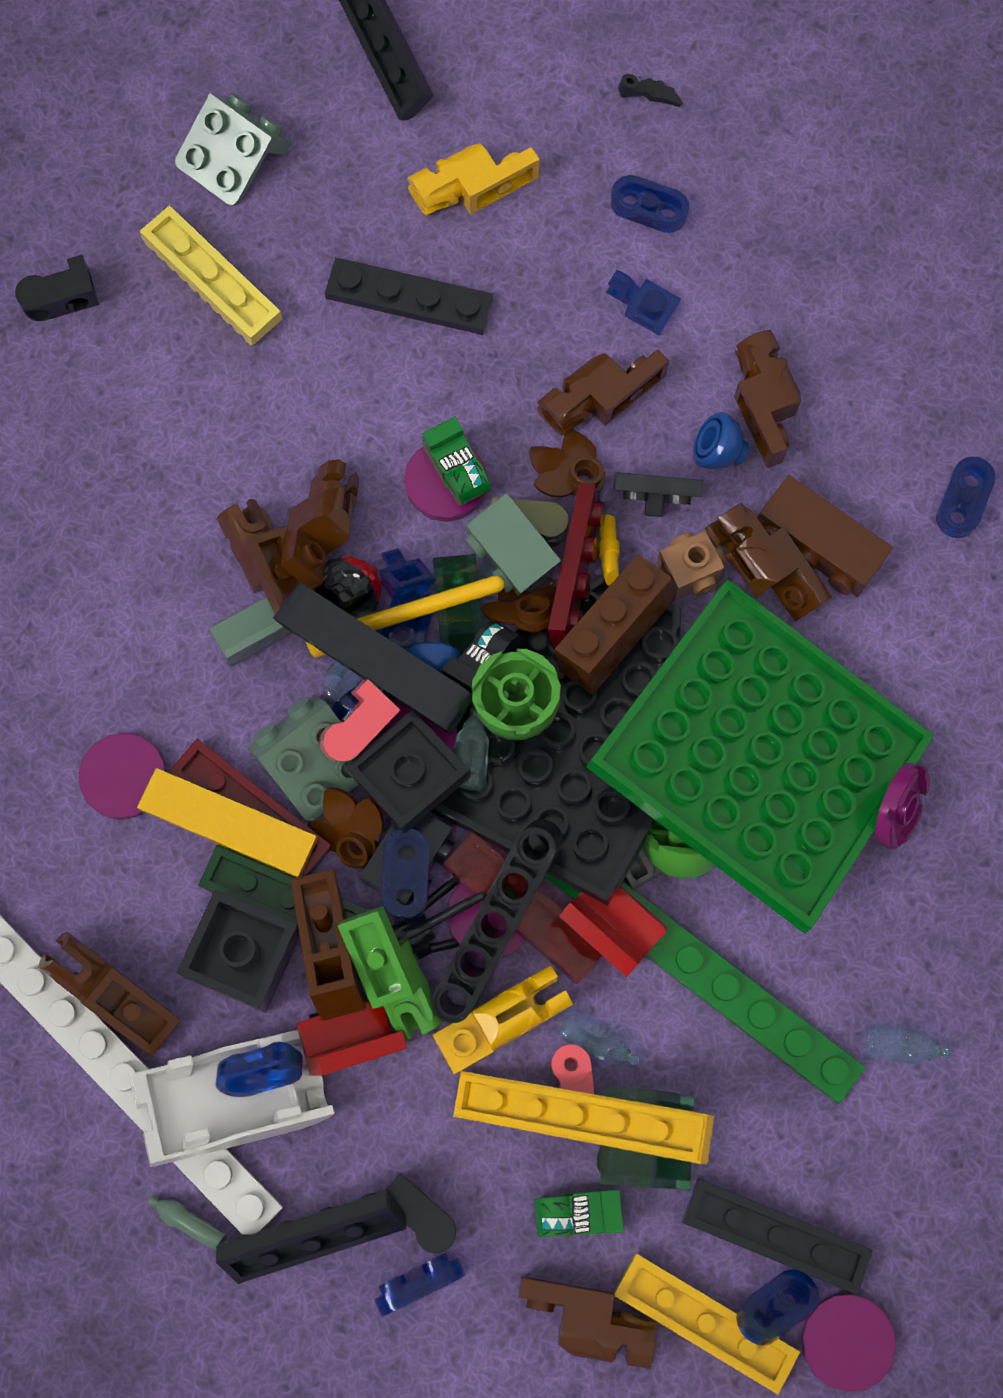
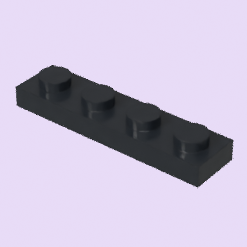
(389, 55)
(409, 296)
(777, 1236)
(311, 1237)

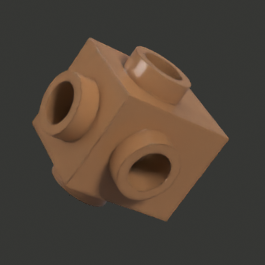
(692, 563)

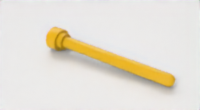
(427, 605)

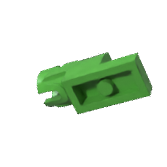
(389, 972)

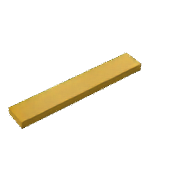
(585, 1117)

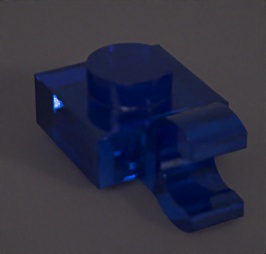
(647, 305)
(405, 579)

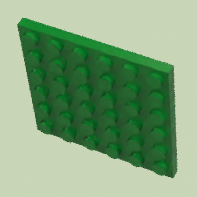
(761, 754)

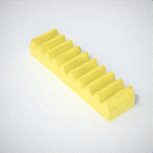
(211, 275)

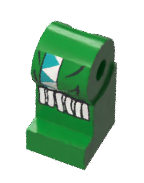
(455, 461)
(579, 1214)

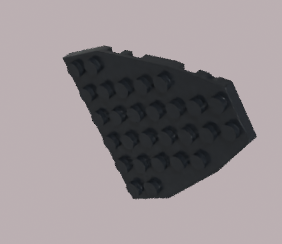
(549, 772)

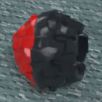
(351, 585)

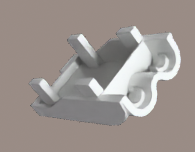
(196, 1118)

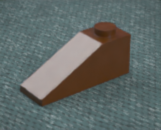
(328, 965)

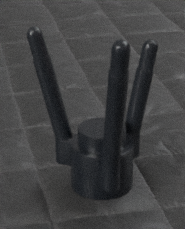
(420, 930)

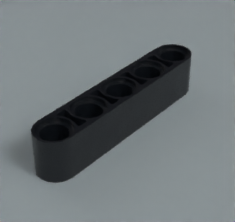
(374, 657)
(485, 938)

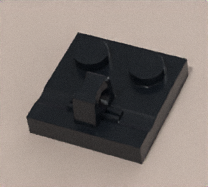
(654, 488)
(408, 771)

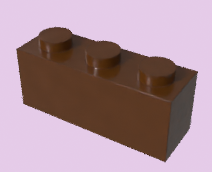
(825, 536)
(614, 624)

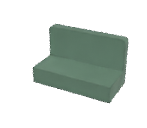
(248, 632)

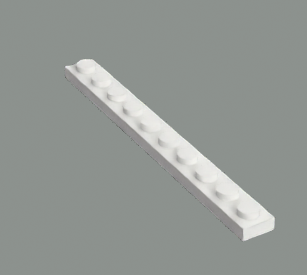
(110, 1065)

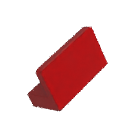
(617, 931)
(347, 1040)

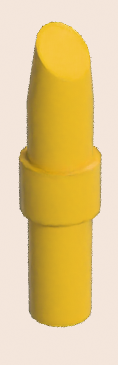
(609, 549)

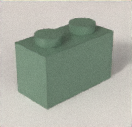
(510, 545)

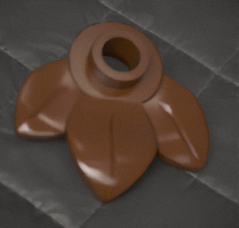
(562, 467)
(527, 611)
(349, 824)

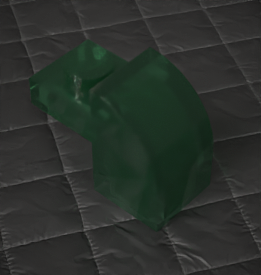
(461, 622)

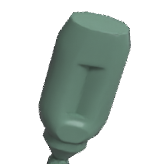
(178, 1216)

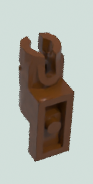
(602, 389)
(766, 394)
(319, 523)
(258, 550)
(768, 561)
(111, 995)
(588, 1324)

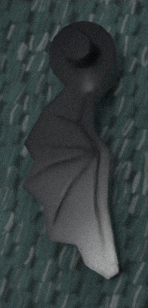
(651, 89)

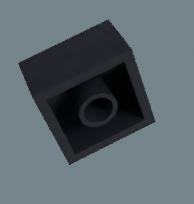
(239, 951)

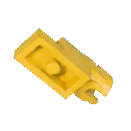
(472, 178)
(500, 1021)

